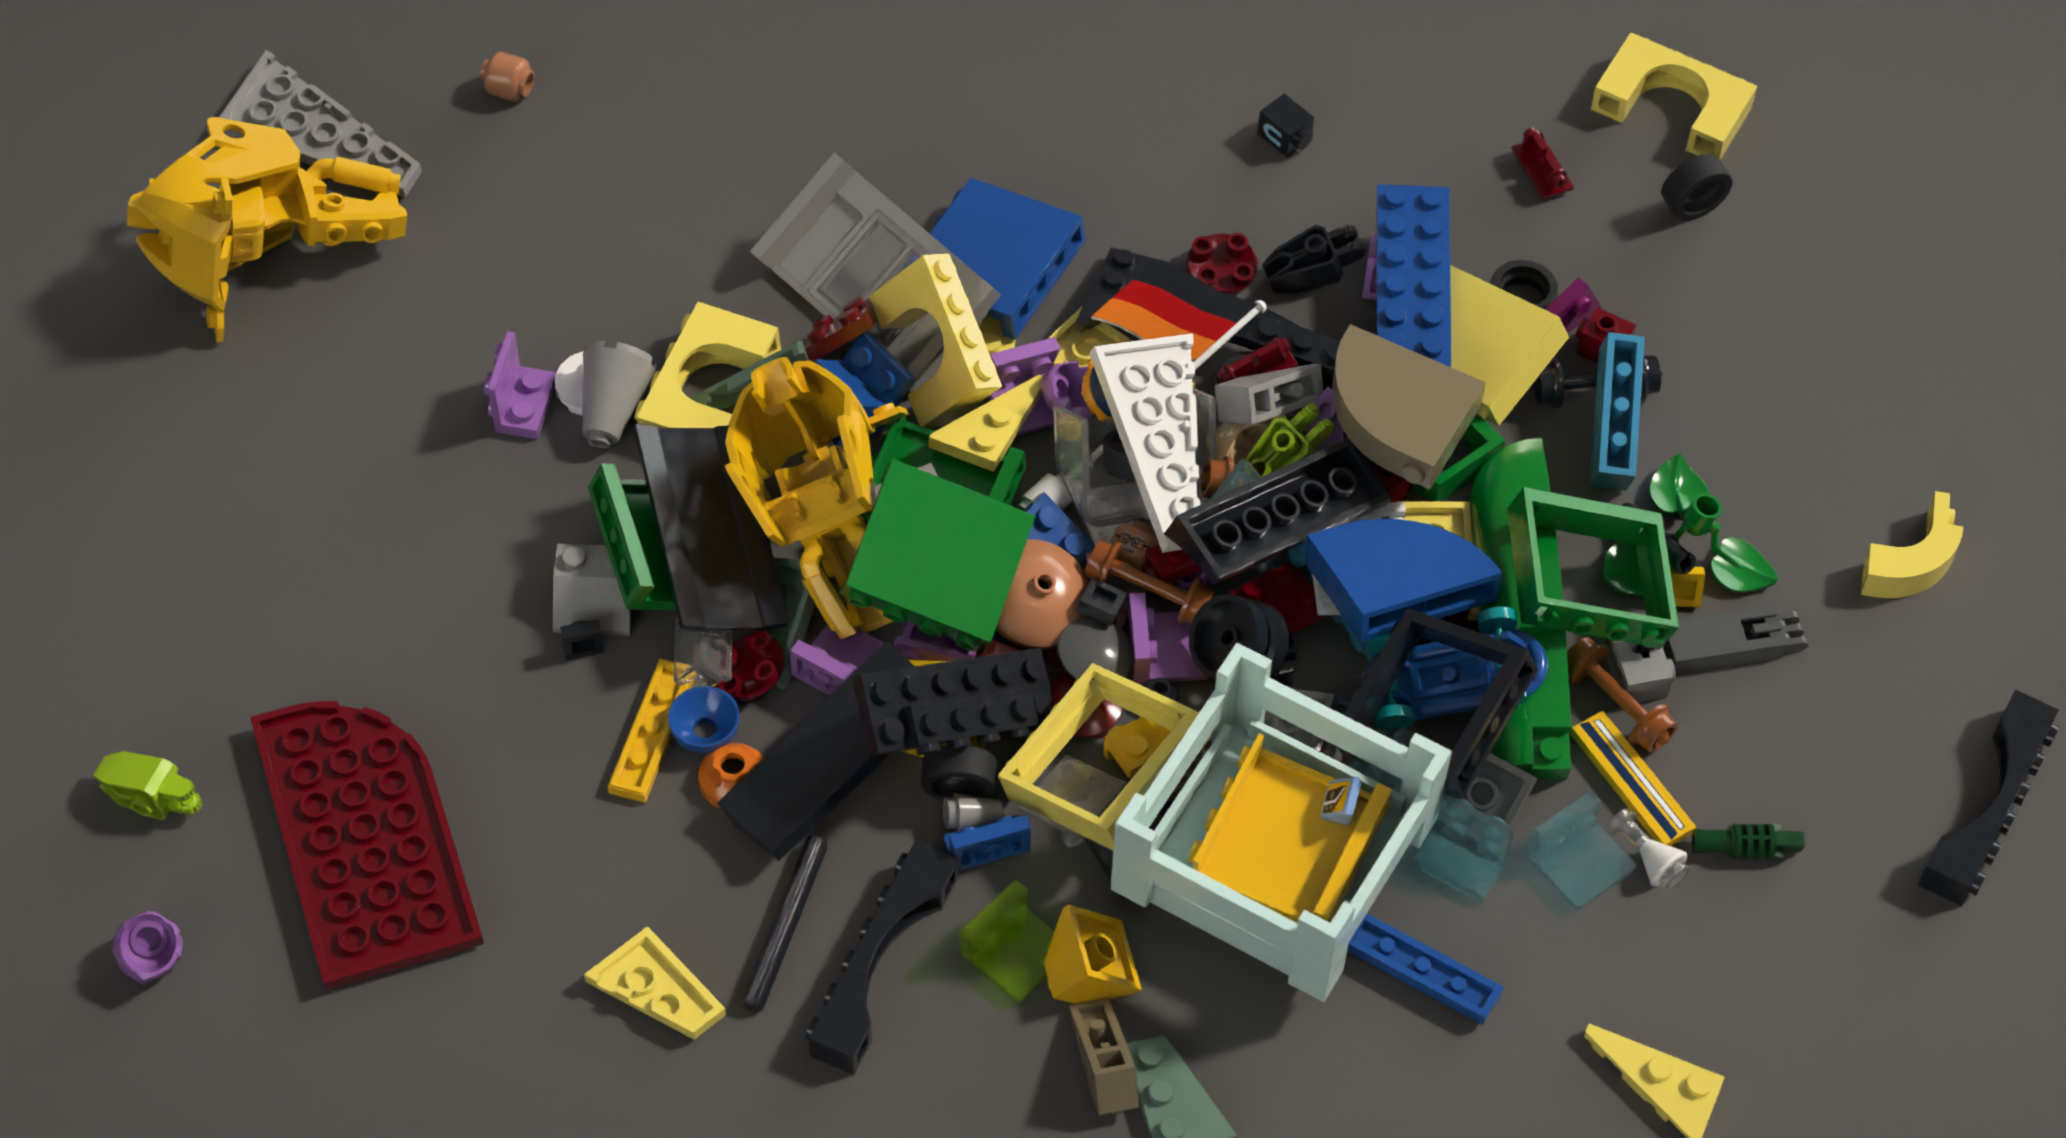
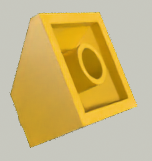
(1090, 958)

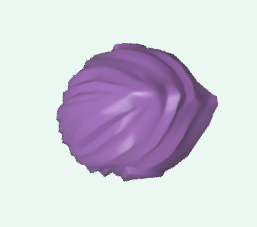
(1063, 388)
(147, 946)

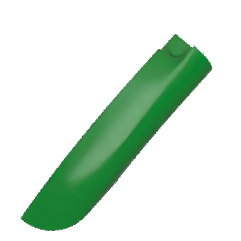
(1539, 729)

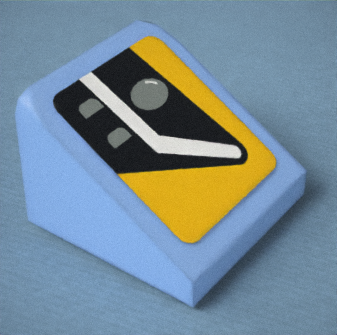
(1341, 800)

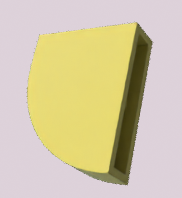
(1500, 341)

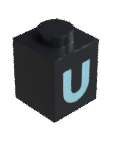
(1286, 125)

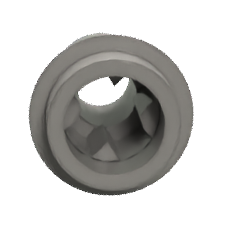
(970, 811)

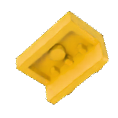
(1133, 744)

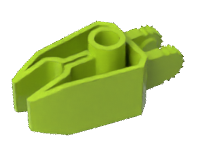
(1285, 443)
(146, 785)

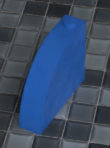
(1397, 564)

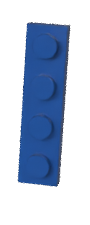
(1425, 969)

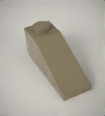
(1105, 1056)

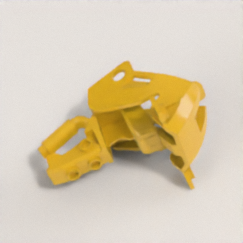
(265, 199)
(825, 495)

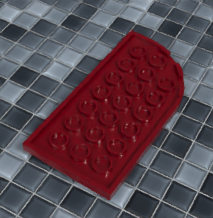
(364, 840)

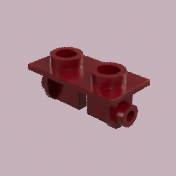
(1541, 165)
(1266, 359)

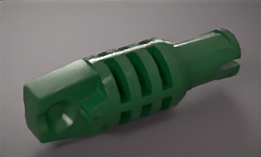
(1748, 841)

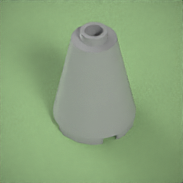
(612, 389)

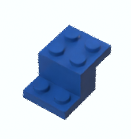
(872, 376)

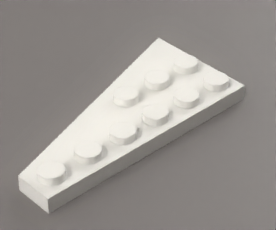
(1156, 420)

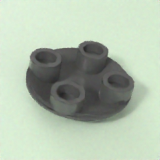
(1094, 642)

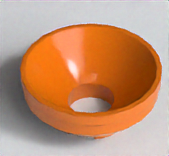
(715, 782)

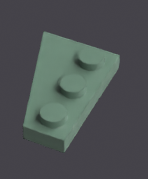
(1172, 1096)

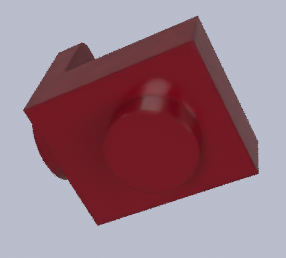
(1169, 565)

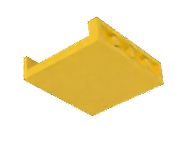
(1275, 843)

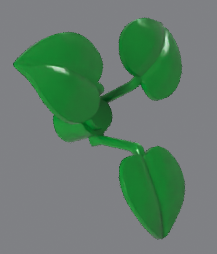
(1679, 489)

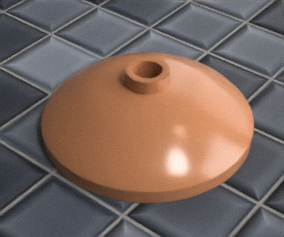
(1038, 615)

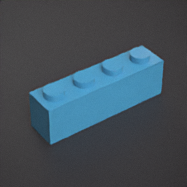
(1617, 411)

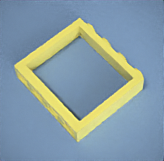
(1061, 726)

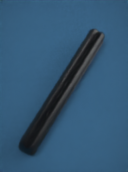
(784, 924)

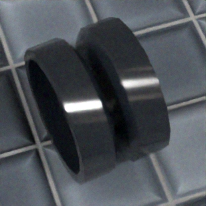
(1235, 620)

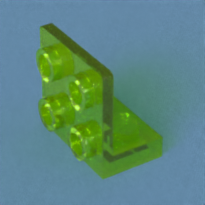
(1008, 943)

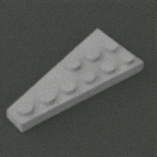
(313, 120)

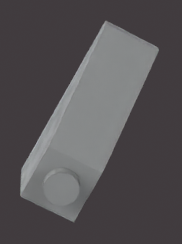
(1268, 394)

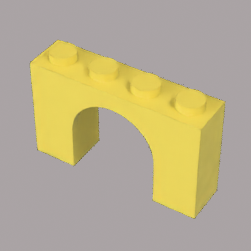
(1648, 65)
(705, 339)
(966, 366)

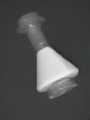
(1662, 862)

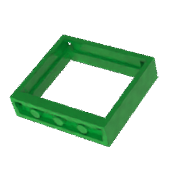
(1600, 521)

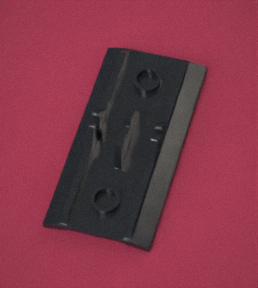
(707, 533)

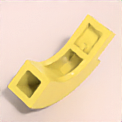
(1915, 568)

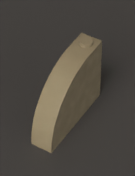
(1401, 405)

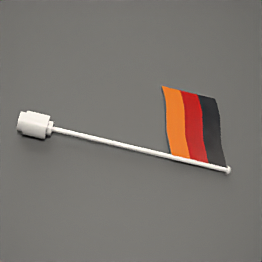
(1159, 305)

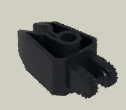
(1312, 259)

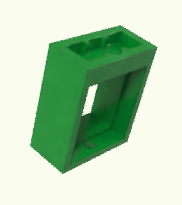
(1483, 442)

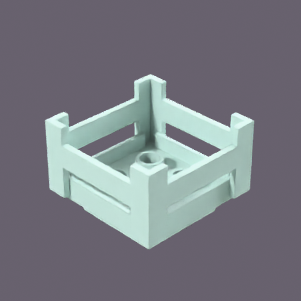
(1155, 862)

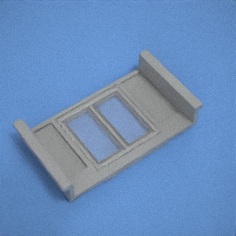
(850, 240)

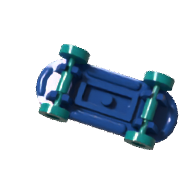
(1448, 680)

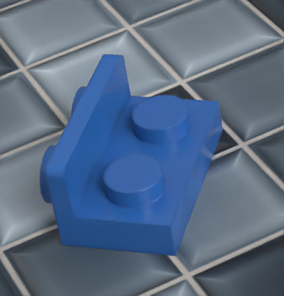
(989, 841)

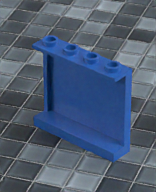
(1011, 245)

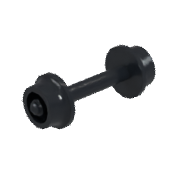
(1551, 383)

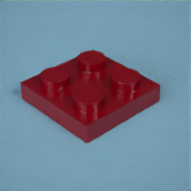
(833, 332)
(1287, 592)

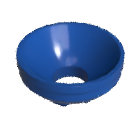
(703, 706)

